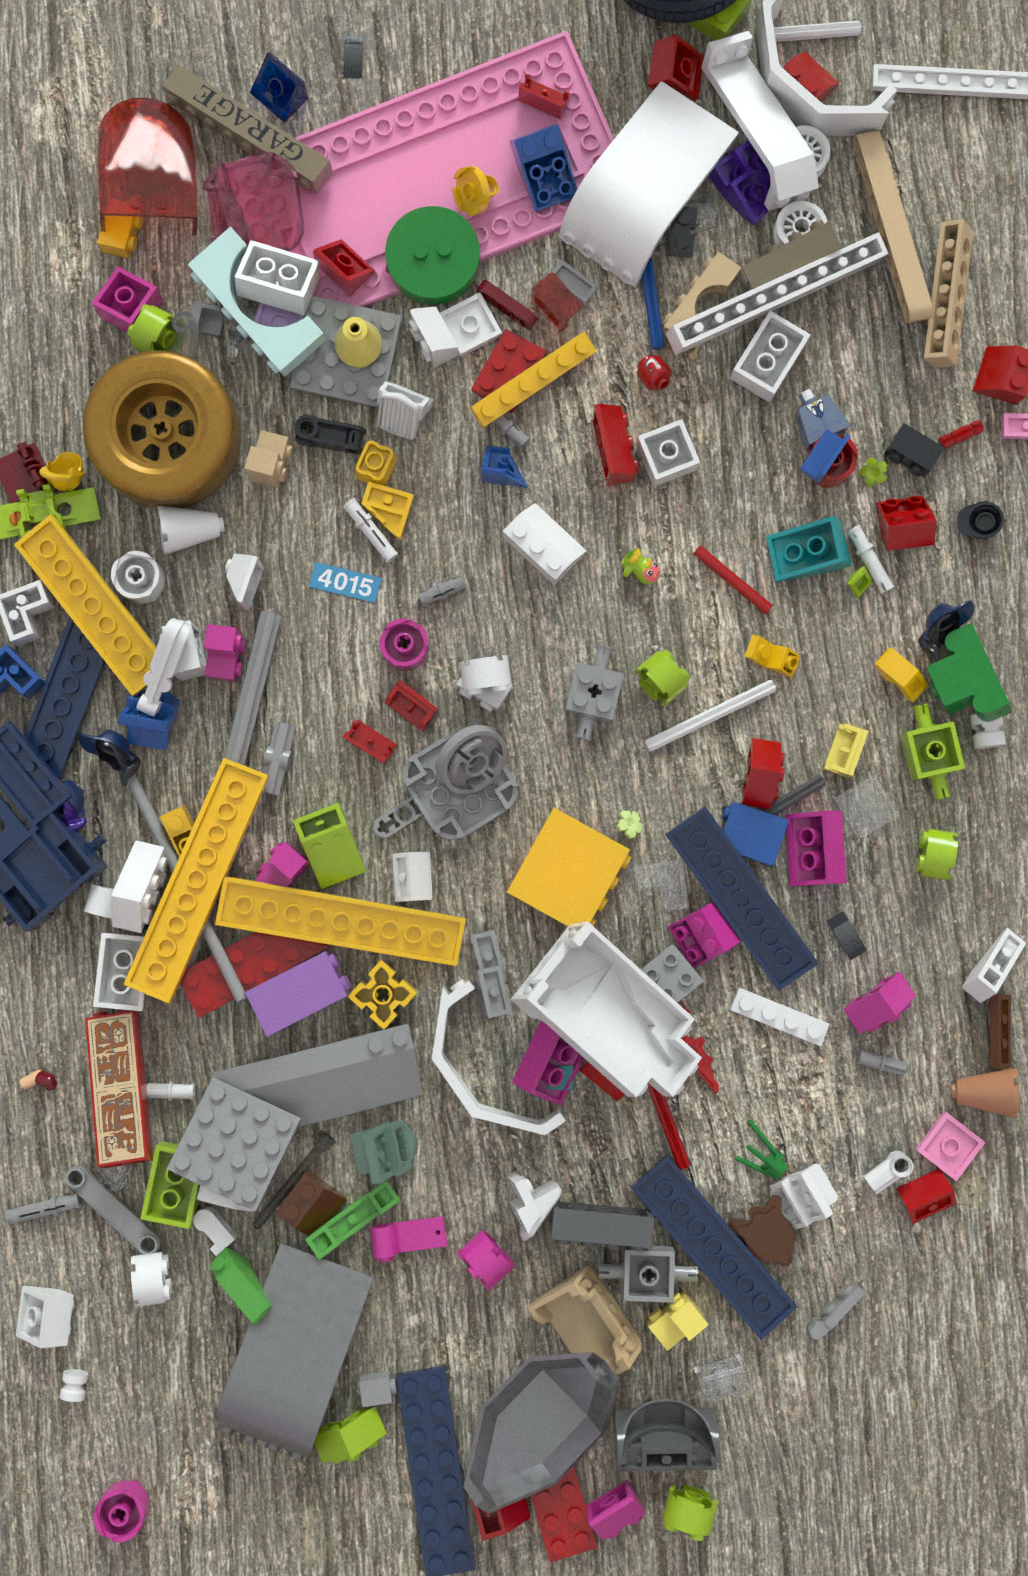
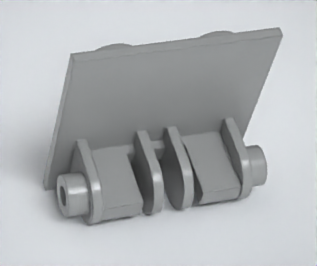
(673, 973)

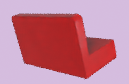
(927, 1196)

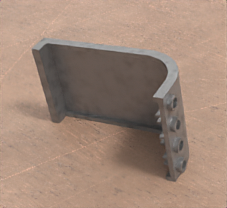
(293, 1352)

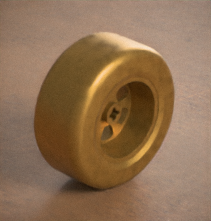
(158, 379)

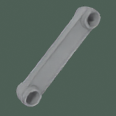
(113, 1209)

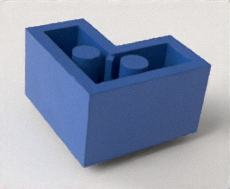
(18, 673)

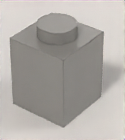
(377, 1389)

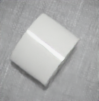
(99, 901)

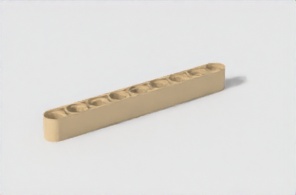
(892, 226)

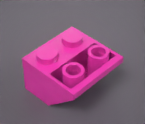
(704, 934)

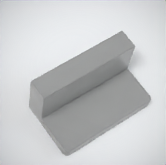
(491, 992)

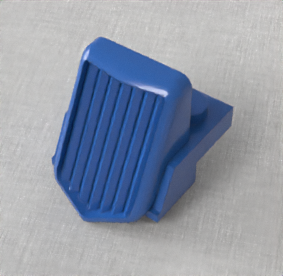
(146, 729)

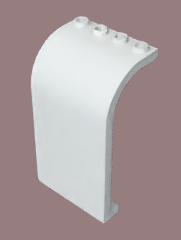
(644, 182)

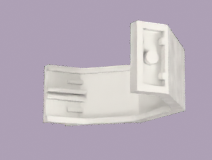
(800, 103)
(476, 1109)

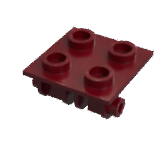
(22, 470)

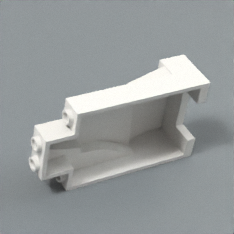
(610, 1013)

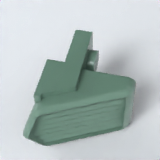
(384, 1150)

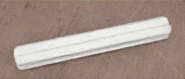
(817, 31)

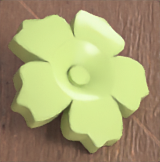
(629, 823)

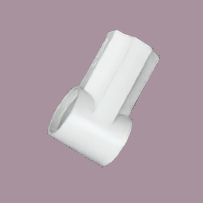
(885, 1173)

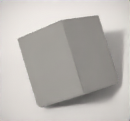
(209, 318)

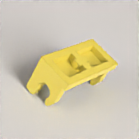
(845, 750)

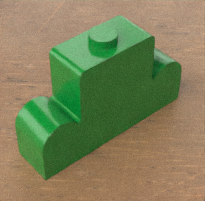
(968, 677)

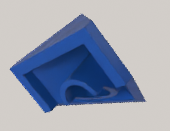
(500, 468)

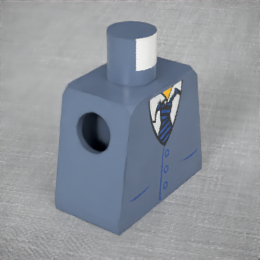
(817, 416)

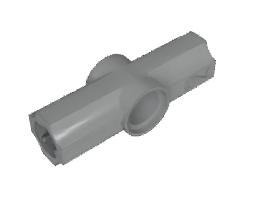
(278, 757)

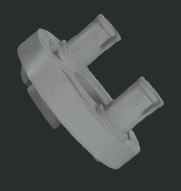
(461, 748)

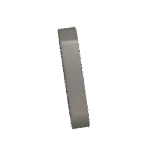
(392, 828)

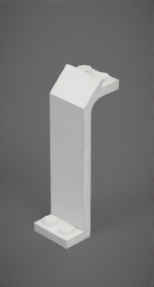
(761, 120)

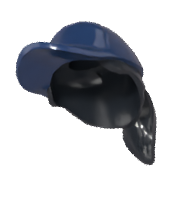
(941, 622)
(113, 749)

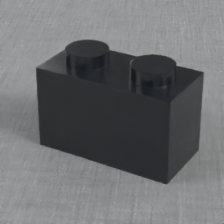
(913, 450)

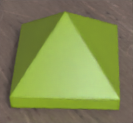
(859, 581)

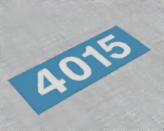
(345, 582)

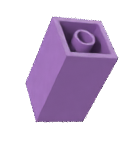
(299, 992)

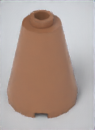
(989, 1092)

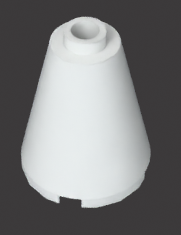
(187, 527)

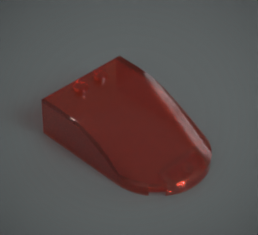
(146, 162)

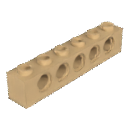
(948, 293)

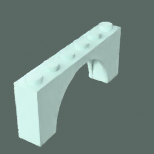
(283, 346)

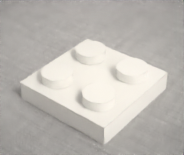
(471, 324)

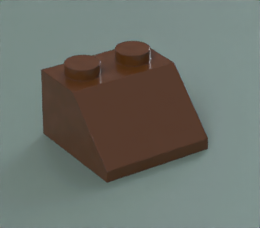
(310, 1204)

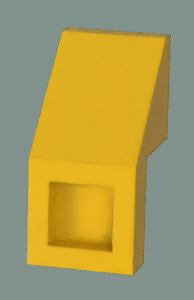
(772, 657)
(902, 673)

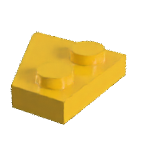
(388, 506)

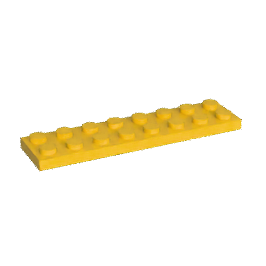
(89, 602)

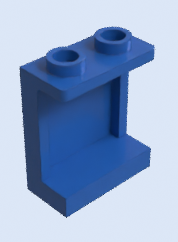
(754, 832)

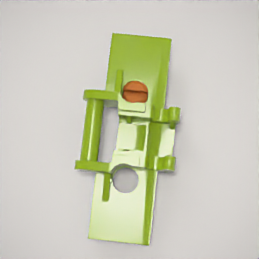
(38, 505)

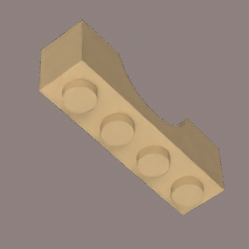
(717, 278)

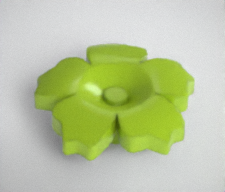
(874, 472)

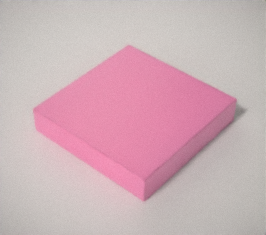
(950, 1146)

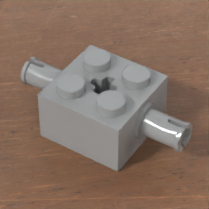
(607, 685)
(659, 1284)

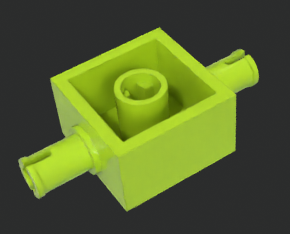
(926, 765)

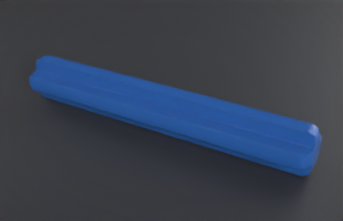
(652, 307)

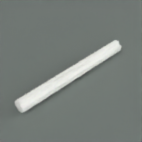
(710, 715)

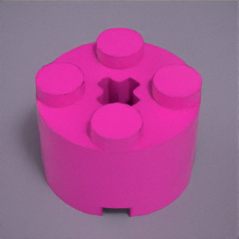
(391, 640)
(486, 1259)
(132, 1500)

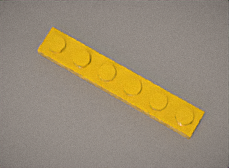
(532, 379)

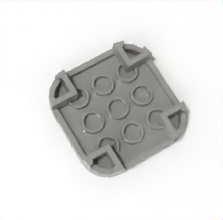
(454, 813)

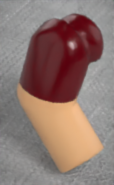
(40, 1078)

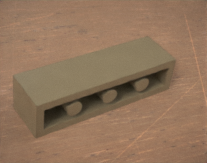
(791, 256)

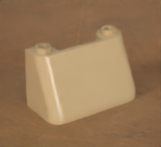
(589, 1319)

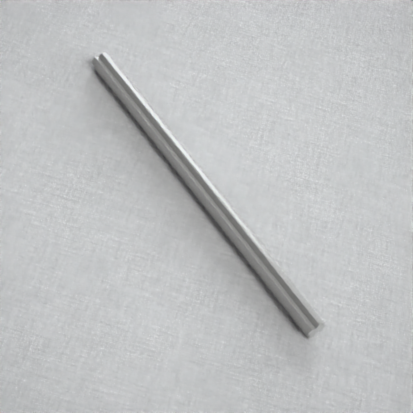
(249, 701)

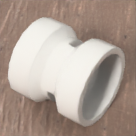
(74, 1385)

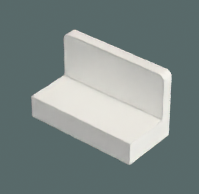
(412, 876)

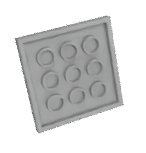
(327, 374)
(234, 1144)

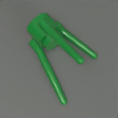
(772, 1164)

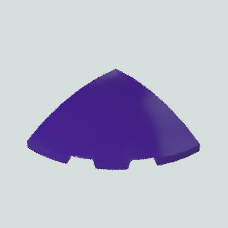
(743, 181)

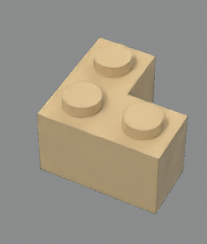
(268, 459)

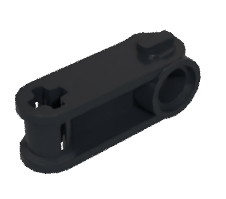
(329, 434)

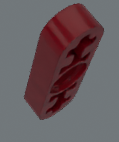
(507, 305)

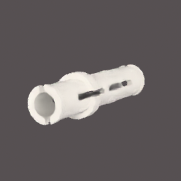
(365, 523)
(870, 559)

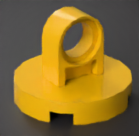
(473, 190)

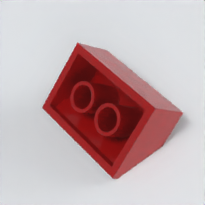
(614, 444)

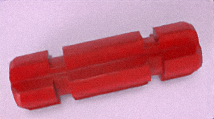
(961, 434)

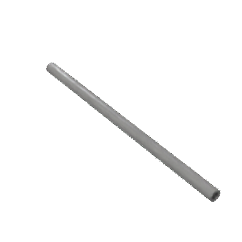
(208, 931)

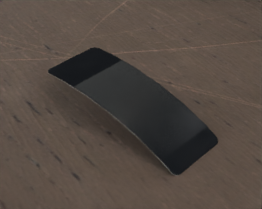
(353, 56)
(847, 935)

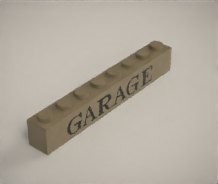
(244, 126)

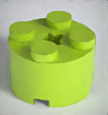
(152, 330)
(662, 677)
(938, 854)
(689, 1511)

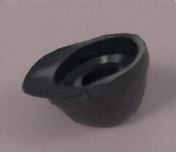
(980, 520)

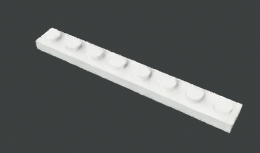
(950, 81)

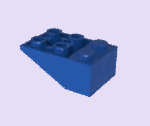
(544, 166)

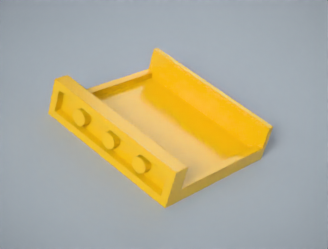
(569, 870)

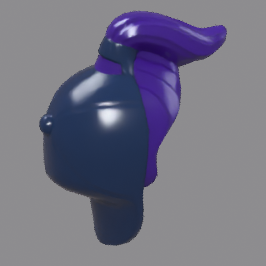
(71, 811)

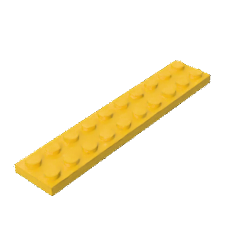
(196, 881)
(340, 921)

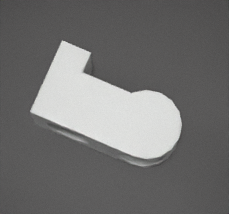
(215, 1227)

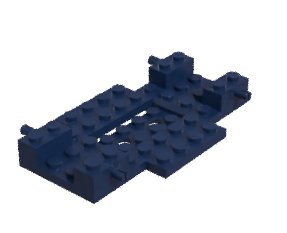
(48, 860)

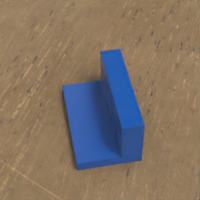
(823, 455)

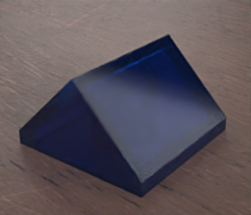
(279, 88)

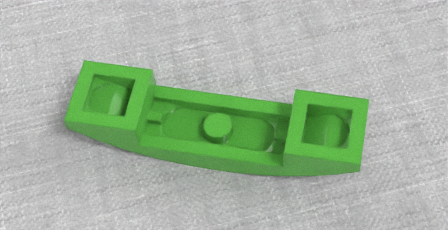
(352, 1219)

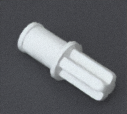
(171, 1091)

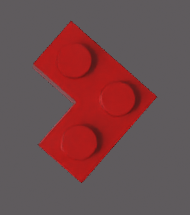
(763, 773)

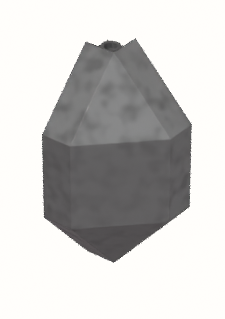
(538, 1427)

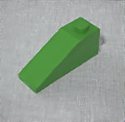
(241, 1284)

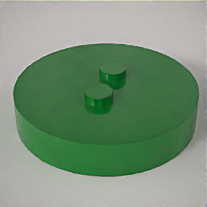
(432, 255)

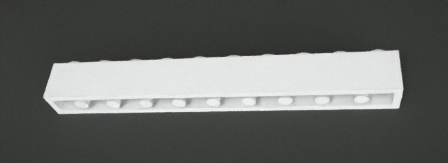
(776, 293)

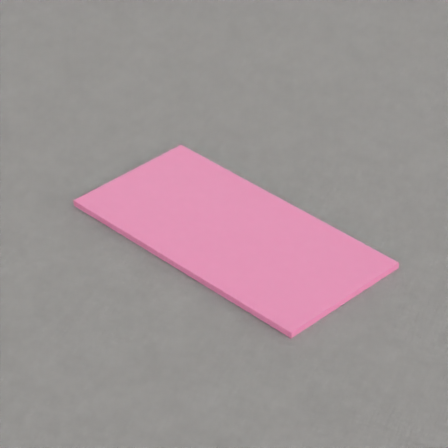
(413, 145)

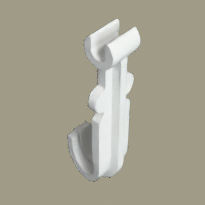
(163, 665)

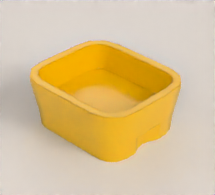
(375, 463)

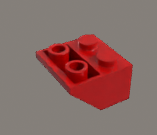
(906, 523)
(501, 1520)

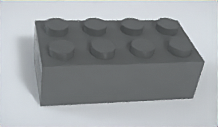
(602, 1225)

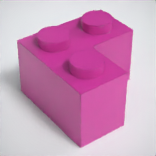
(224, 653)
(284, 867)
(880, 1004)

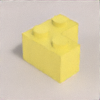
(676, 1321)

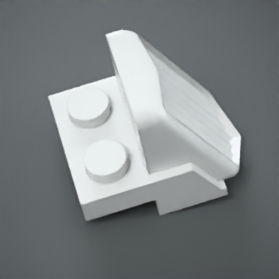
(401, 410)
(805, 1196)
(532, 1204)

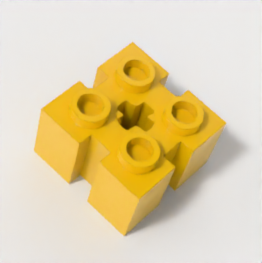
(368, 994)

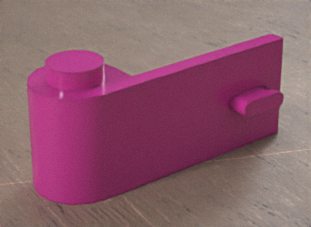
(407, 1236)

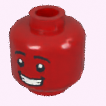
(654, 372)

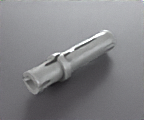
(54, 1206)

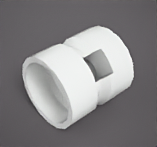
(987, 733)

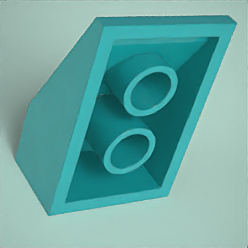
(809, 549)

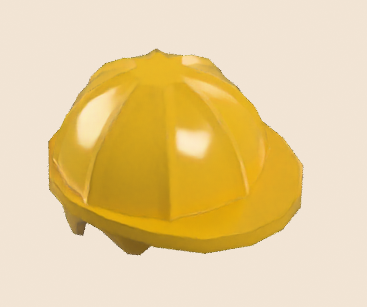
(64, 472)

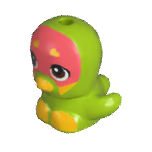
(643, 568)

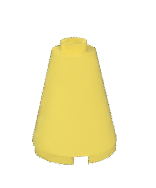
(358, 342)

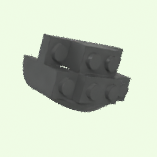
(664, 1437)

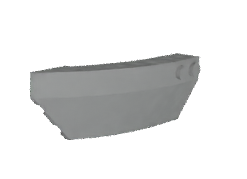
(334, 1076)

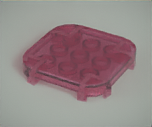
(257, 200)

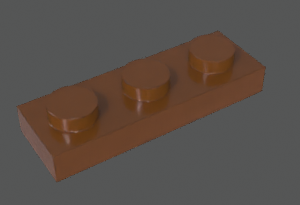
(1000, 1031)

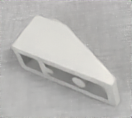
(994, 966)

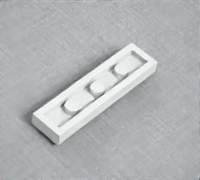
(779, 1016)

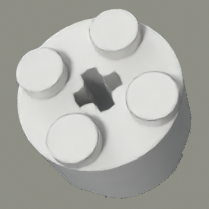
(131, 566)
(485, 673)
(150, 1280)

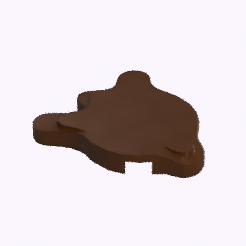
(767, 1232)

